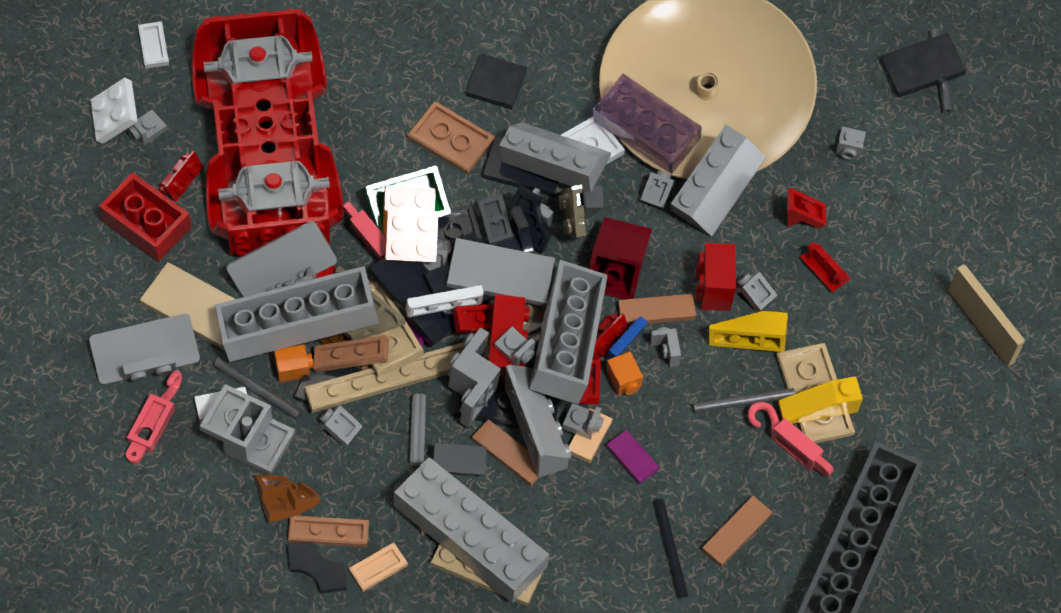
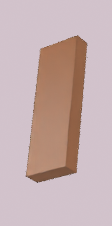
(658, 309)
(351, 353)
(506, 451)
(328, 531)
(737, 531)

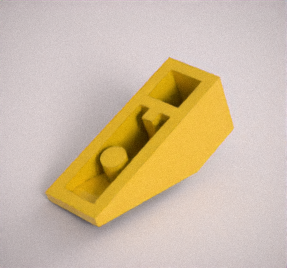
(754, 331)
(822, 401)

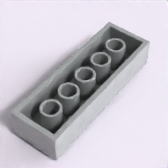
(296, 314)
(568, 332)
(471, 529)

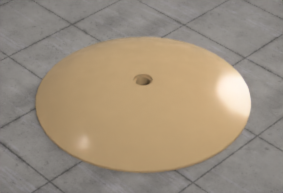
(740, 47)

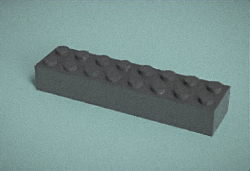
(862, 532)

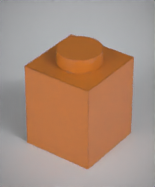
(293, 363)
(624, 374)

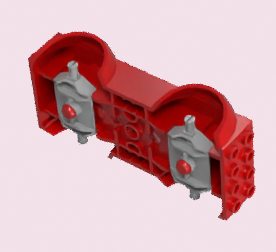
(253, 192)

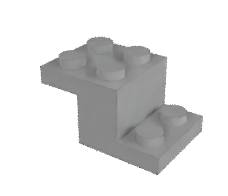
(473, 376)
(247, 429)

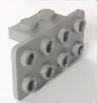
(283, 261)
(144, 349)

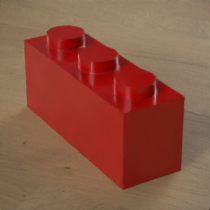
(507, 313)

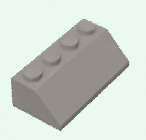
(553, 155)
(718, 181)
(536, 422)

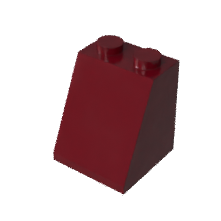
(621, 256)

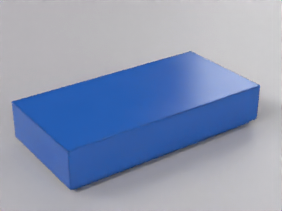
(627, 338)

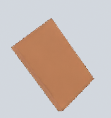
(451, 137)

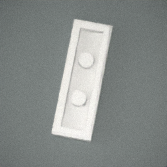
(444, 301)

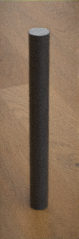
(670, 548)

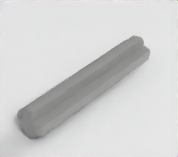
(418, 429)

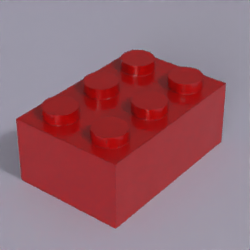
(145, 217)

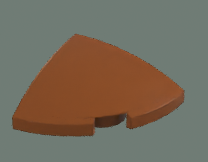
(284, 499)

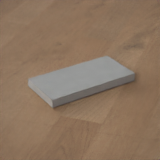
(501, 271)

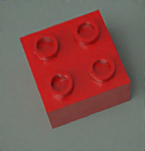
(716, 276)

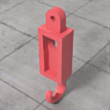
(366, 230)
(154, 416)
(792, 440)

